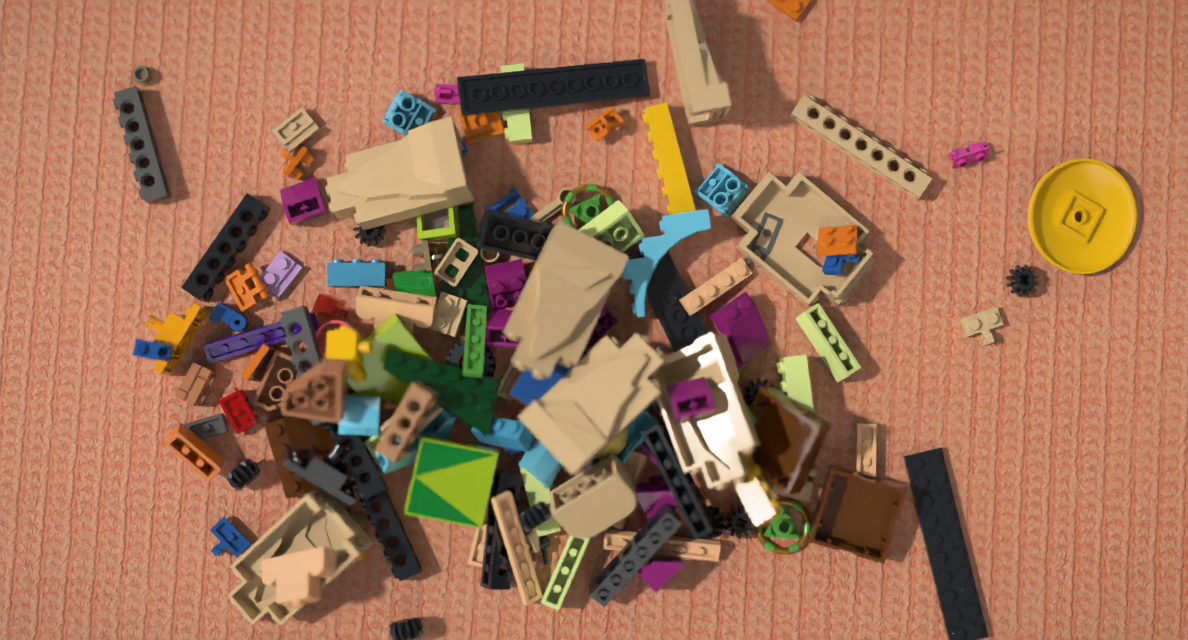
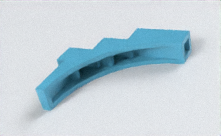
(640, 270)

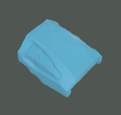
(407, 113)
(723, 190)
(360, 416)
(541, 463)

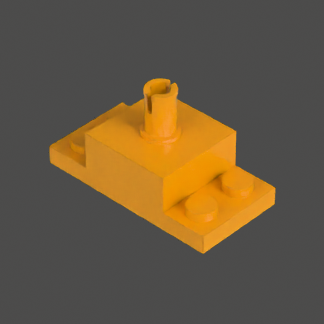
(176, 332)

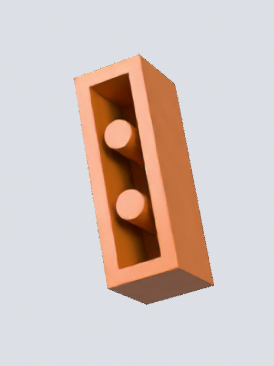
(194, 451)

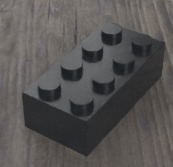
(512, 234)

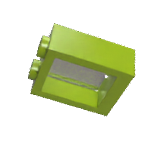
(439, 224)

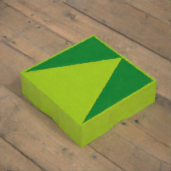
(451, 481)

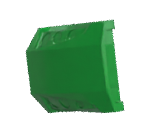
(415, 282)

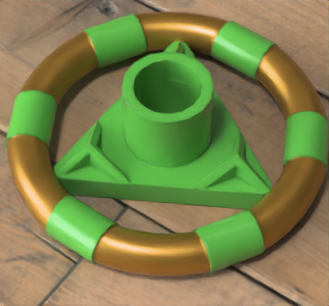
(587, 209)
(784, 527)

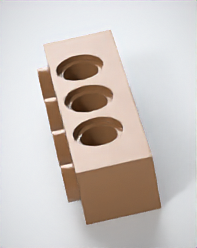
(388, 443)

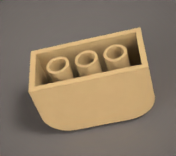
(594, 498)

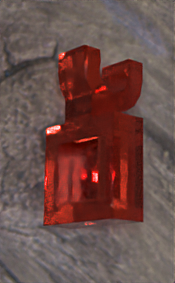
(327, 307)

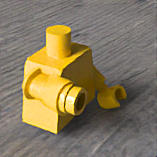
(350, 346)

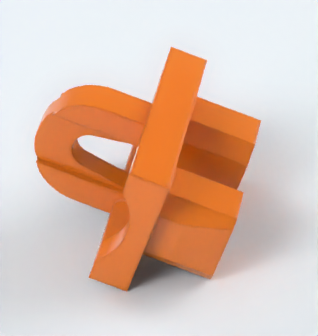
(609, 118)
(301, 155)

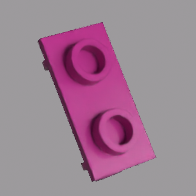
(446, 94)
(977, 153)

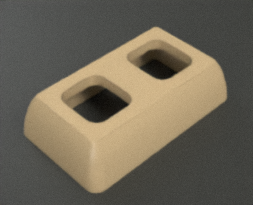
(450, 258)

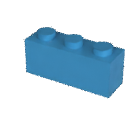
(356, 273)
(507, 434)

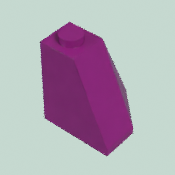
(654, 494)

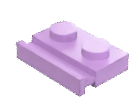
(280, 274)

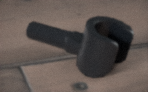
(544, 542)

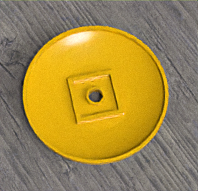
(1106, 213)

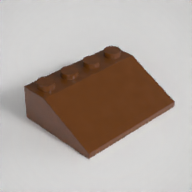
(300, 435)

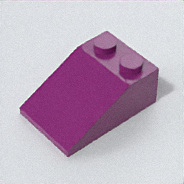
(742, 327)

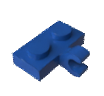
(835, 263)
(229, 537)

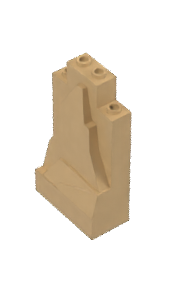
(701, 87)
(402, 177)
(562, 300)
(596, 400)
(718, 440)
(309, 525)

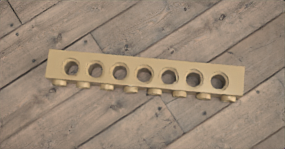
(864, 157)

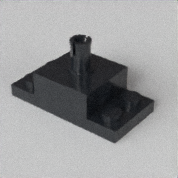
(322, 470)

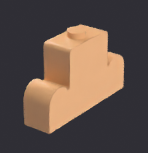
(383, 304)
(299, 575)

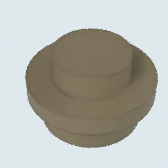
(142, 75)

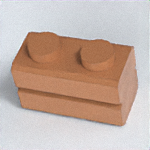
(195, 384)

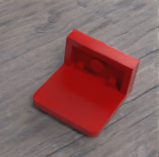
(238, 412)

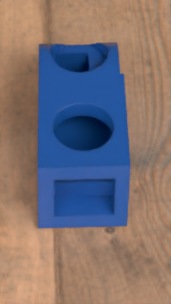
(234, 319)
(152, 350)

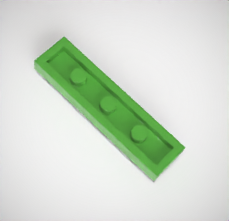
(474, 340)

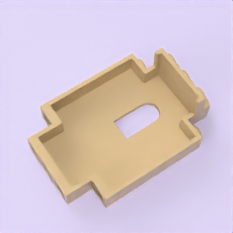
(803, 211)

